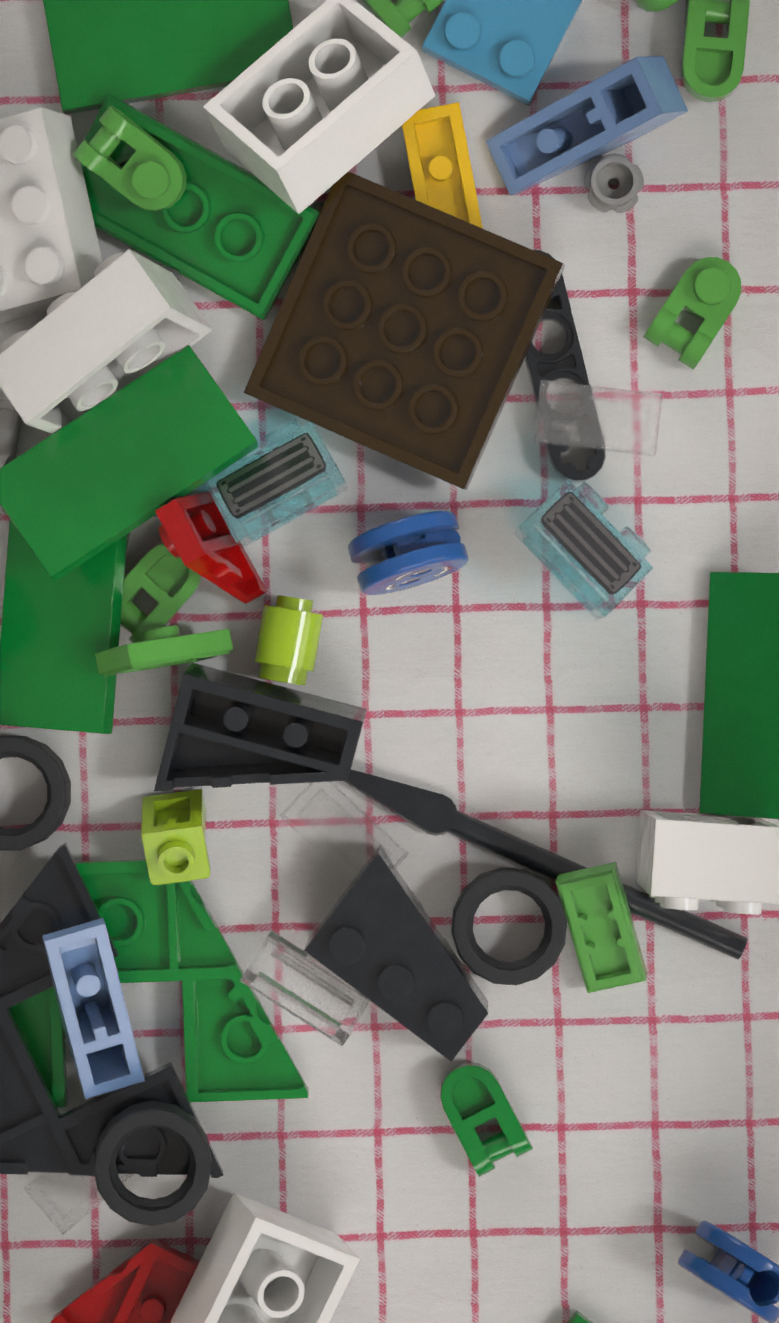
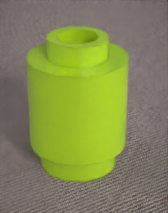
(288, 640)

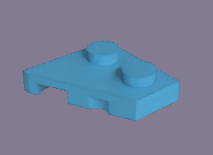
(501, 40)

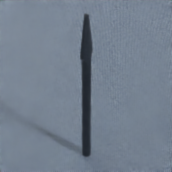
(438, 815)

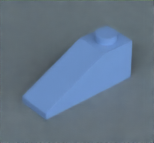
(587, 123)
(93, 1008)

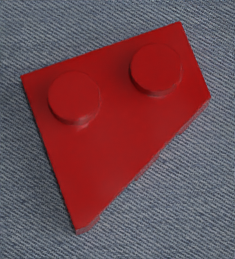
(201, 538)
(136, 1291)

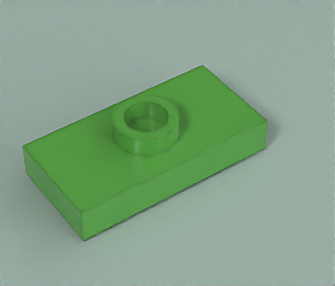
(163, 649)
(601, 927)

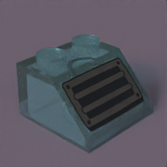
(276, 483)
(585, 548)

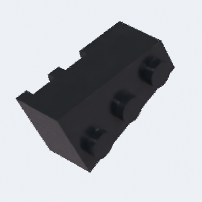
(255, 732)
(398, 958)

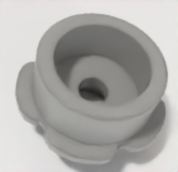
(613, 167)

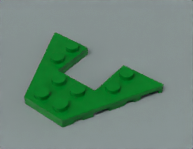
(169, 937)

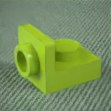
(175, 837)

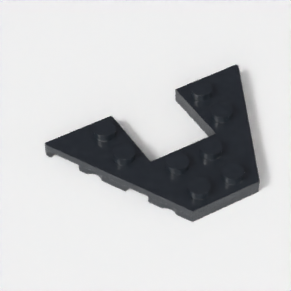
(31, 1127)

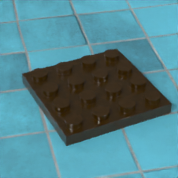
(404, 328)

